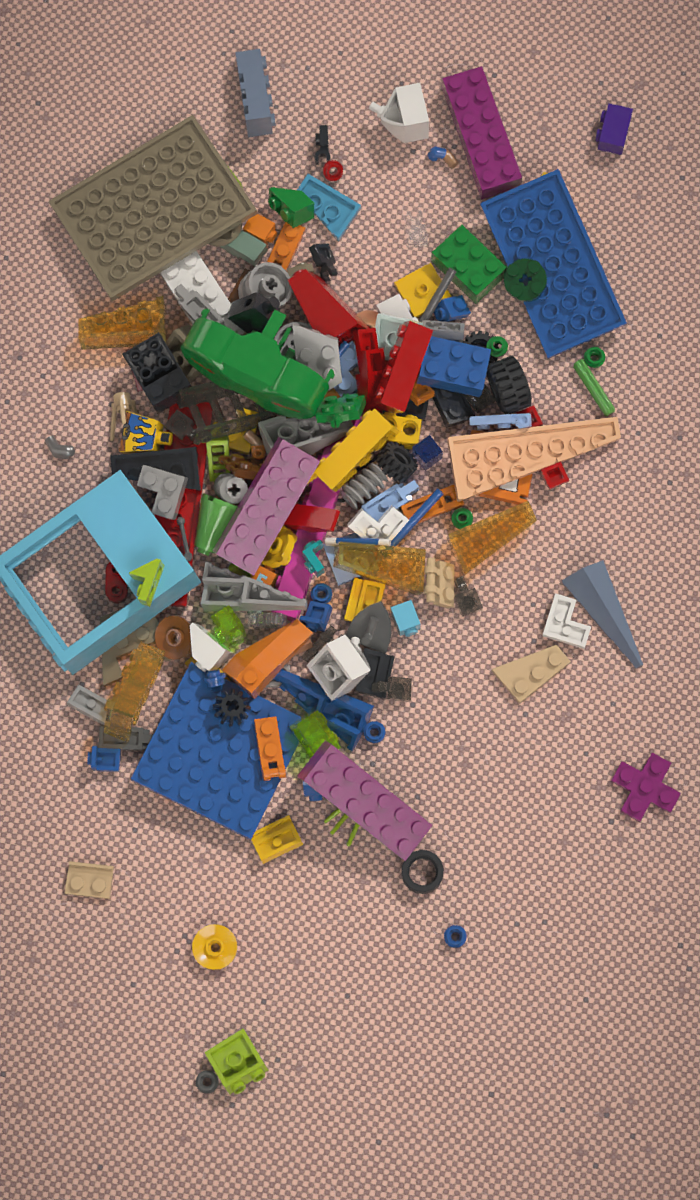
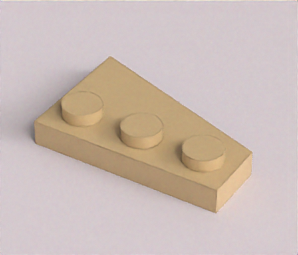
(531, 672)

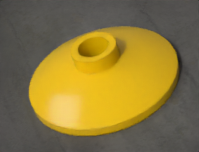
(212, 935)

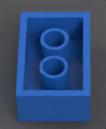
(454, 366)

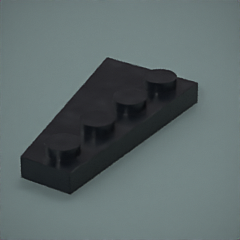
(177, 461)

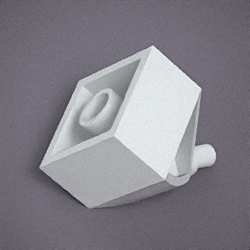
(405, 114)
(339, 666)

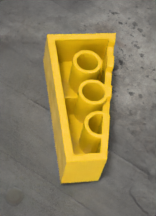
(355, 449)

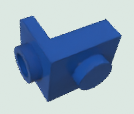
(451, 309)
(316, 616)
(104, 759)

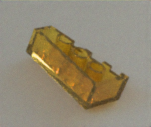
(124, 326)
(486, 537)
(132, 691)

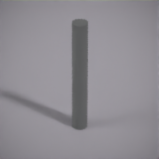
(438, 294)

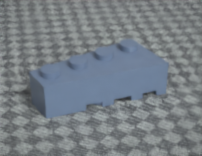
(254, 92)

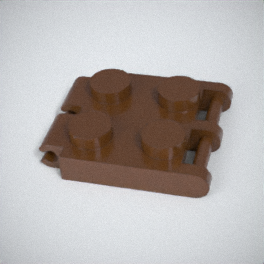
(241, 466)

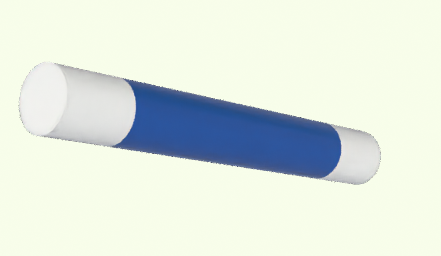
(375, 541)

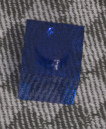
(427, 452)

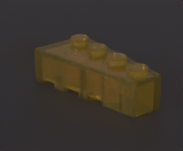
(384, 564)

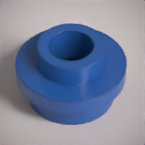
(318, 588)
(214, 678)
(374, 725)
(455, 929)

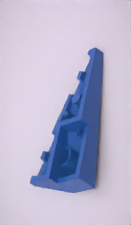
(344, 715)

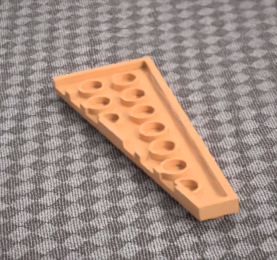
(500, 457)

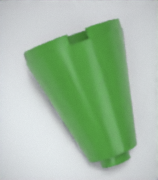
(212, 521)

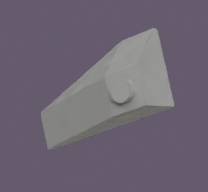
(301, 433)

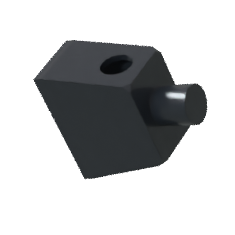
(253, 312)

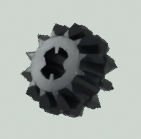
(229, 700)

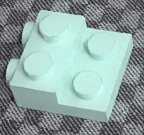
(387, 329)

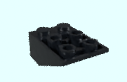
(156, 372)

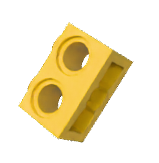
(401, 424)

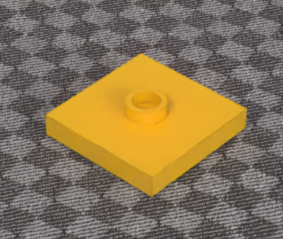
(419, 288)

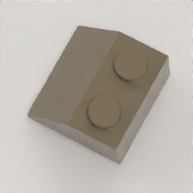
(174, 344)

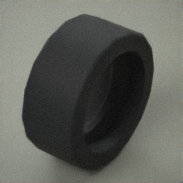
(422, 889)

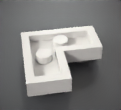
(385, 528)
(561, 628)

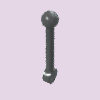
(188, 556)

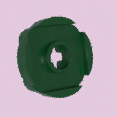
(517, 289)

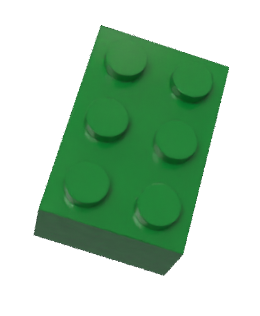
(475, 265)

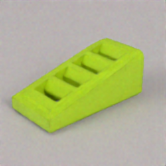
(210, 449)

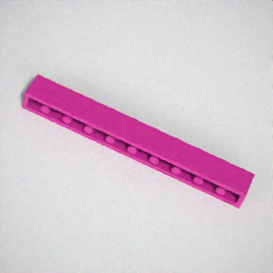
(296, 576)

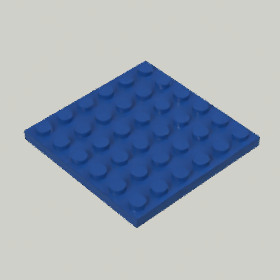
(209, 763)

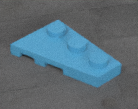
(330, 206)

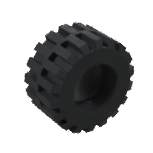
(509, 385)

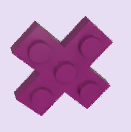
(646, 787)

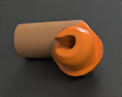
(256, 444)

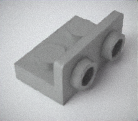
(446, 330)

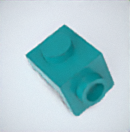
(312, 563)

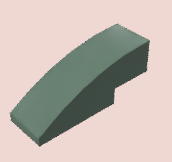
(247, 248)

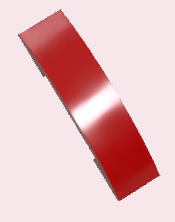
(554, 474)

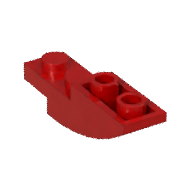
(370, 363)

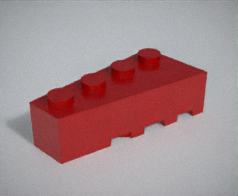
(402, 368)

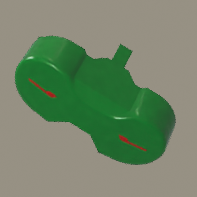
(255, 366)

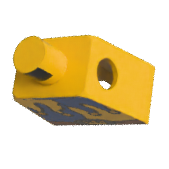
(143, 434)

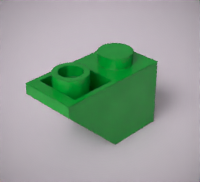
(291, 205)

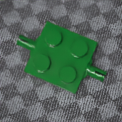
(340, 409)

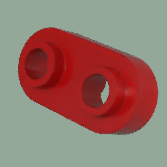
(112, 581)

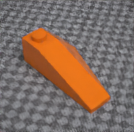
(263, 660)

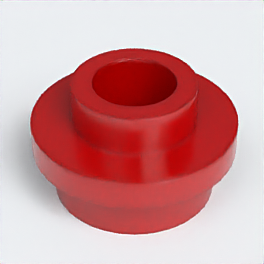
(337, 174)

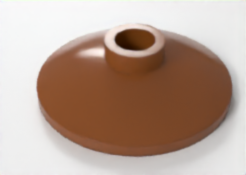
(167, 639)

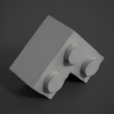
(169, 489)

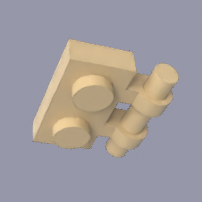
(439, 583)

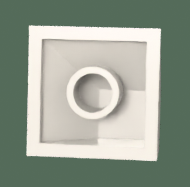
(207, 649)

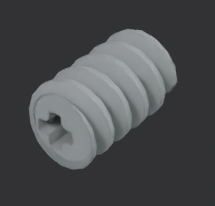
(363, 485)
(234, 494)

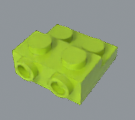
(236, 1062)

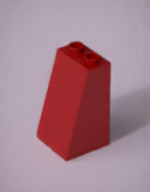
(324, 307)

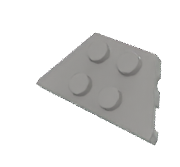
(318, 352)

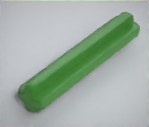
(594, 387)

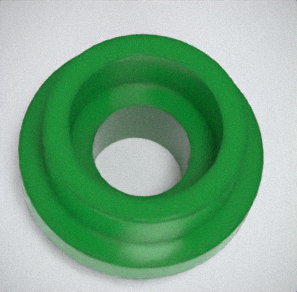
(497, 352)
(597, 352)
(461, 524)

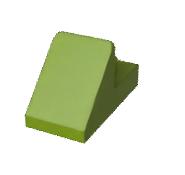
(150, 576)

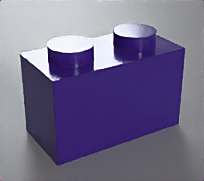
(614, 129)

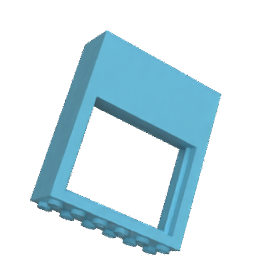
(129, 539)

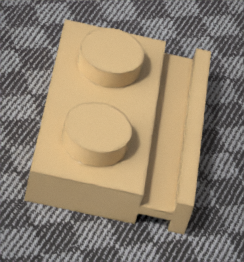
(89, 880)

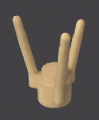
(121, 404)

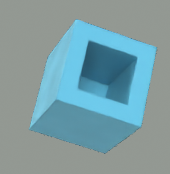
(406, 618)

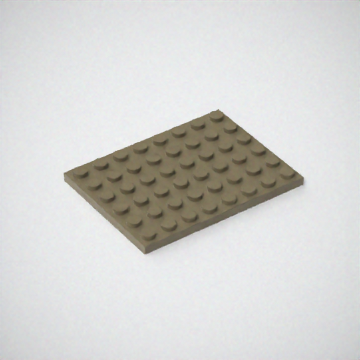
(153, 207)

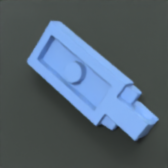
(502, 421)
(395, 496)

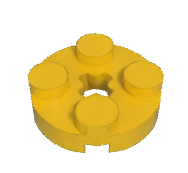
(282, 553)

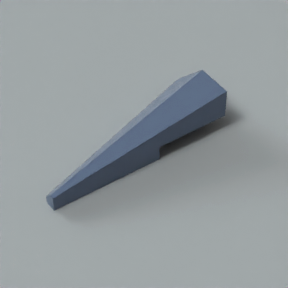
(597, 595)

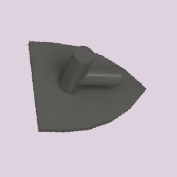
(372, 627)

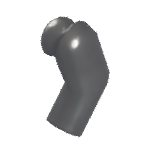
(59, 451)

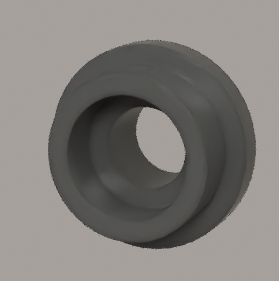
(207, 1074)

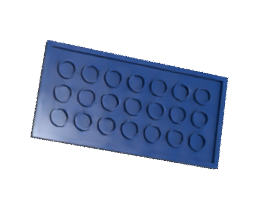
(544, 226)

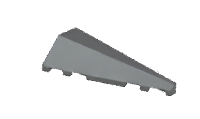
(243, 593)

